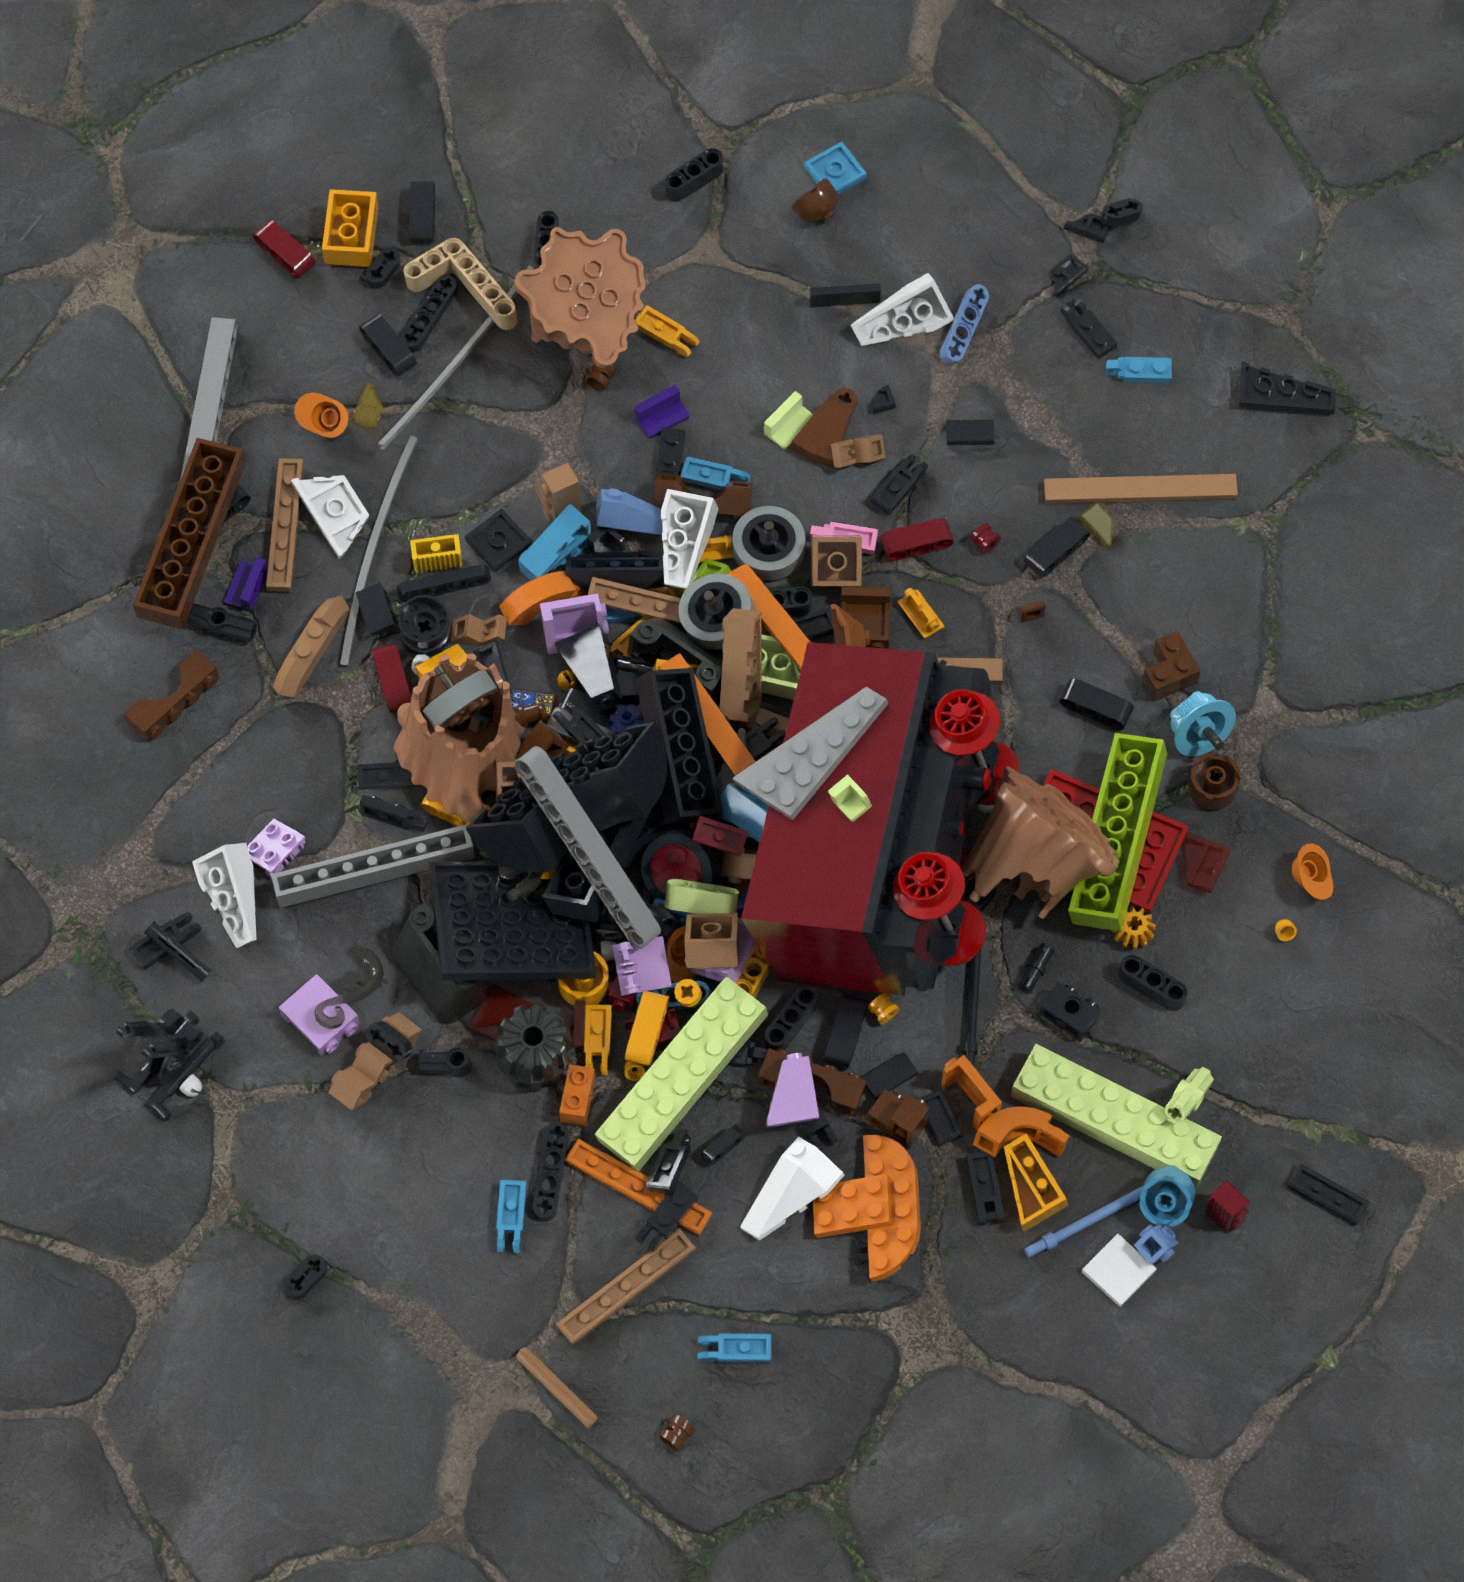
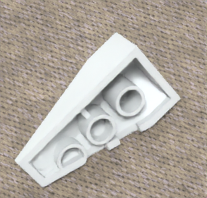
(908, 311)

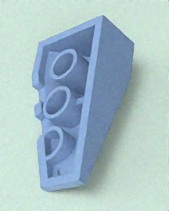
(627, 512)

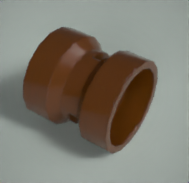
(599, 377)
(676, 1433)

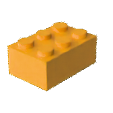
(350, 228)

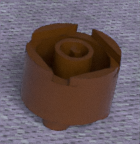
(1214, 781)

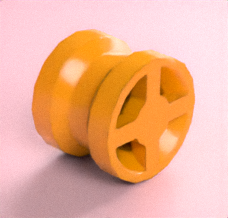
(691, 996)
(883, 1008)

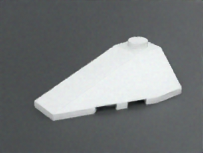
(686, 530)
(230, 884)
(794, 1182)

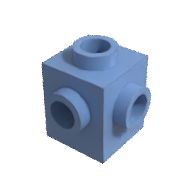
(1156, 1243)

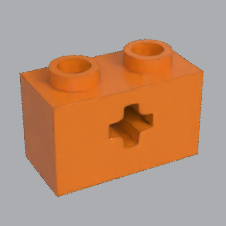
(577, 1095)

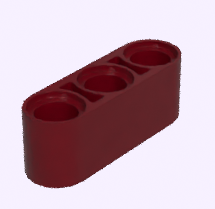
(284, 249)
(917, 539)
(391, 676)

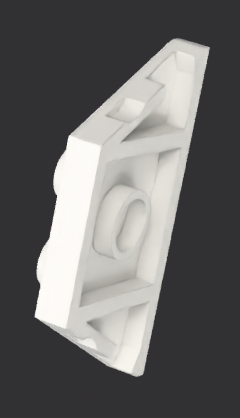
(334, 509)

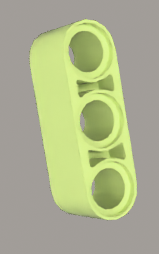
(700, 897)

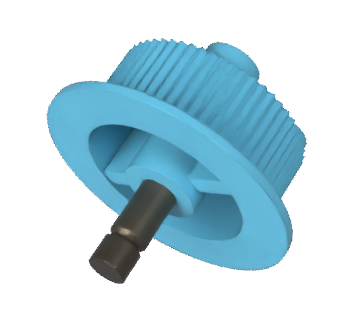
(1201, 724)

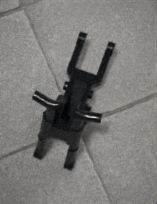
(168, 1049)

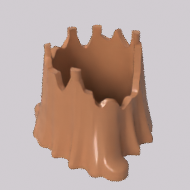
(584, 294)
(452, 763)
(1042, 839)

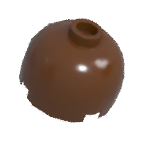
(817, 203)

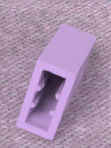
(794, 1093)

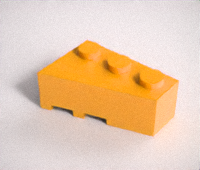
(1033, 1184)

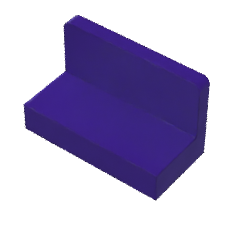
(661, 411)
(246, 584)

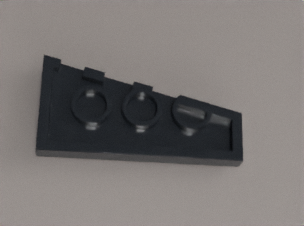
(1275, 392)

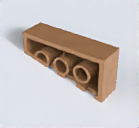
(741, 664)

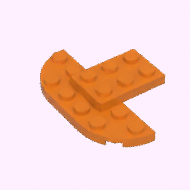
(880, 1203)

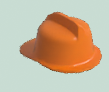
(321, 415)
(1313, 871)
(675, 956)

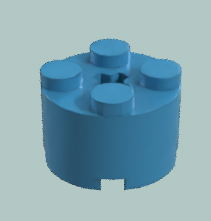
(1179, 1196)

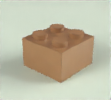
(836, 560)
(712, 940)

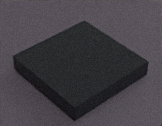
(498, 540)

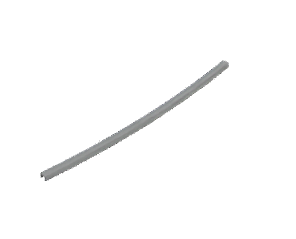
(442, 378)
(373, 545)

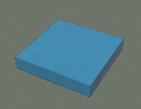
(837, 166)

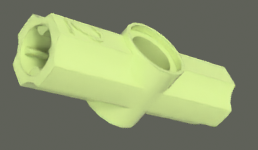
(1188, 1095)

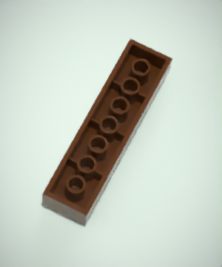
(189, 533)

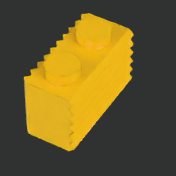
(436, 553)

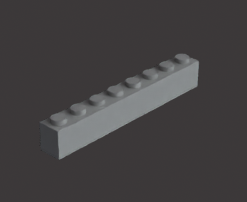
(371, 866)

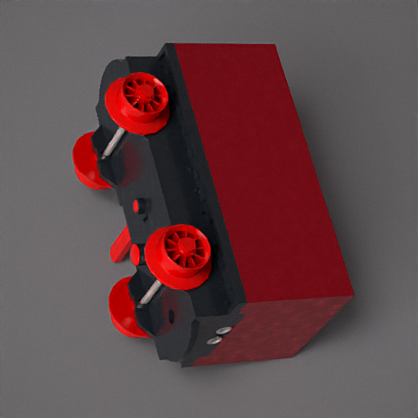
(881, 894)

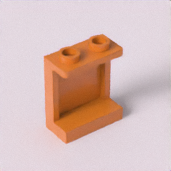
(974, 1086)

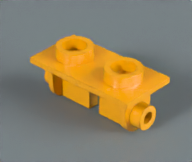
(718, 549)
(920, 613)

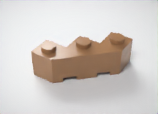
(371, 1066)

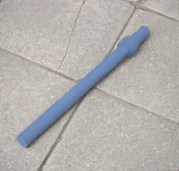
(1051, 1239)

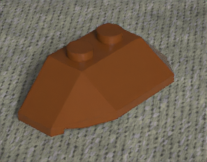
(847, 629)

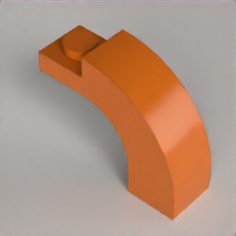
(525, 601)
(1013, 1123)

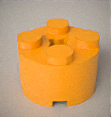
(587, 990)

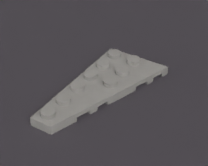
(803, 763)

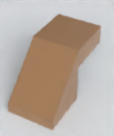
(858, 450)
(474, 631)

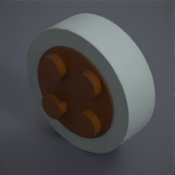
(459, 698)

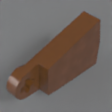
(825, 428)

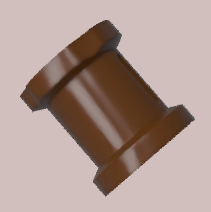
(532, 712)

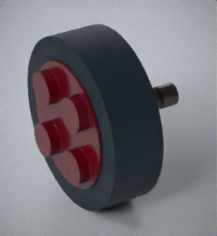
(678, 857)

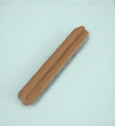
(556, 1387)

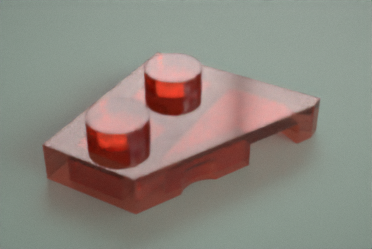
(1204, 862)

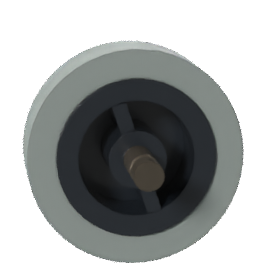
(769, 542)
(706, 605)

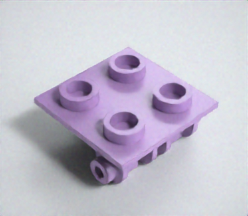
(275, 845)
(642, 968)

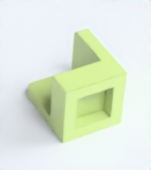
(849, 798)

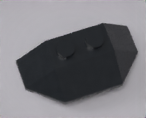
(626, 568)

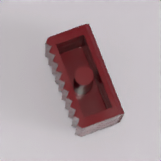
(1227, 1207)

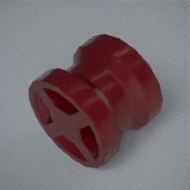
(985, 538)

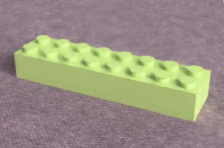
(681, 1074)
(1113, 1114)

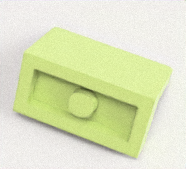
(787, 421)

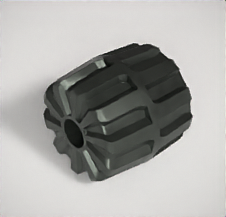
(533, 1046)

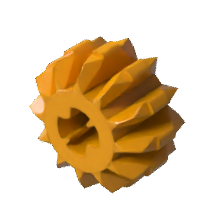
(1143, 926)

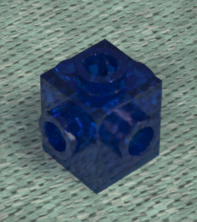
(624, 717)

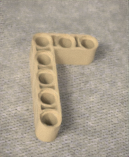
(456, 258)

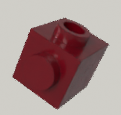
(619, 1002)

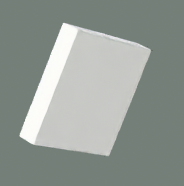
(1118, 1270)

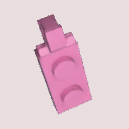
(868, 535)

